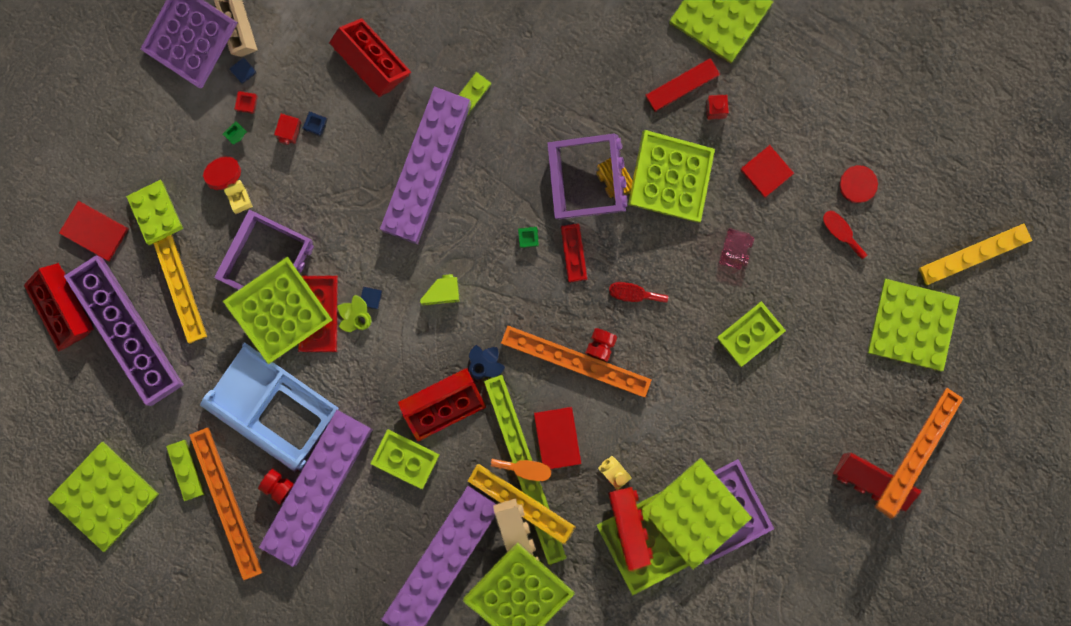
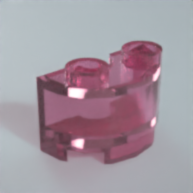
(735, 249)

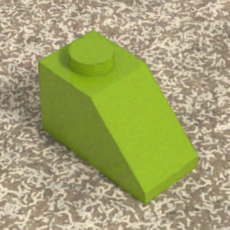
(442, 291)

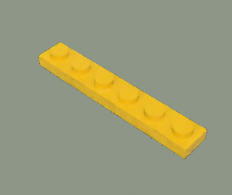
(975, 254)
(180, 289)
(533, 510)

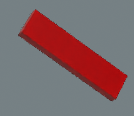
(682, 85)

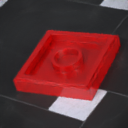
(767, 171)

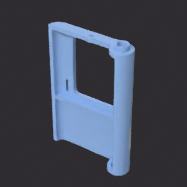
(248, 390)

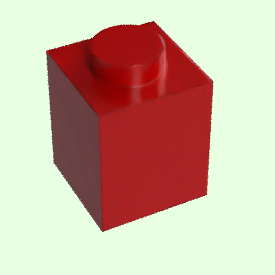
(717, 107)
(287, 129)

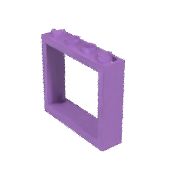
(557, 176)
(241, 238)

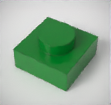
(234, 133)
(528, 237)

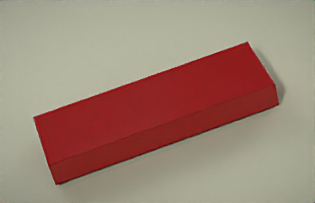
(573, 253)

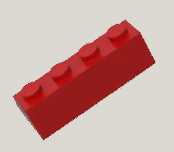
(369, 57)
(58, 306)
(441, 404)
(869, 478)
(629, 528)

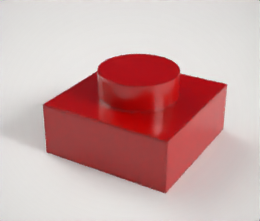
(246, 102)

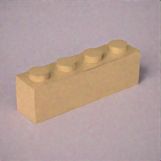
(241, 40)
(511, 525)

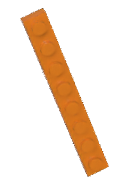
(576, 361)
(919, 453)
(226, 503)

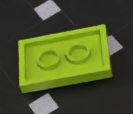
(154, 212)
(751, 334)
(405, 459)

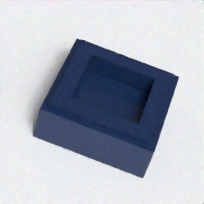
(243, 70)
(314, 123)
(371, 297)

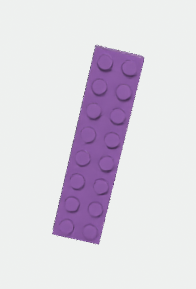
(425, 165)
(123, 330)
(315, 488)
(442, 561)

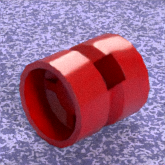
(601, 344)
(276, 486)

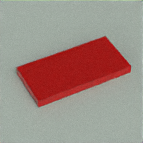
(325, 338)

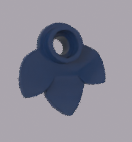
(487, 360)

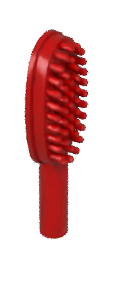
(842, 231)
(634, 293)

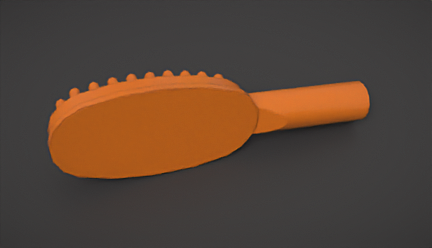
(526, 469)

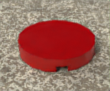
(222, 173)
(858, 184)

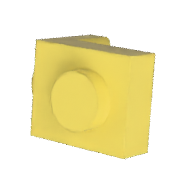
(238, 197)
(614, 472)

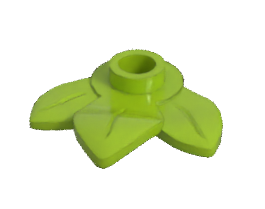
(351, 314)

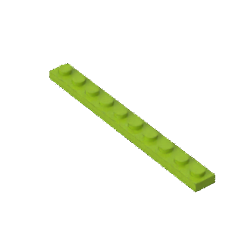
(519, 451)

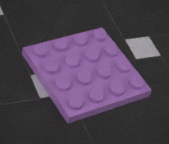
(189, 38)
(738, 484)

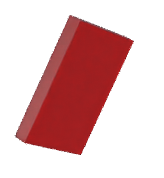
(93, 230)
(557, 438)

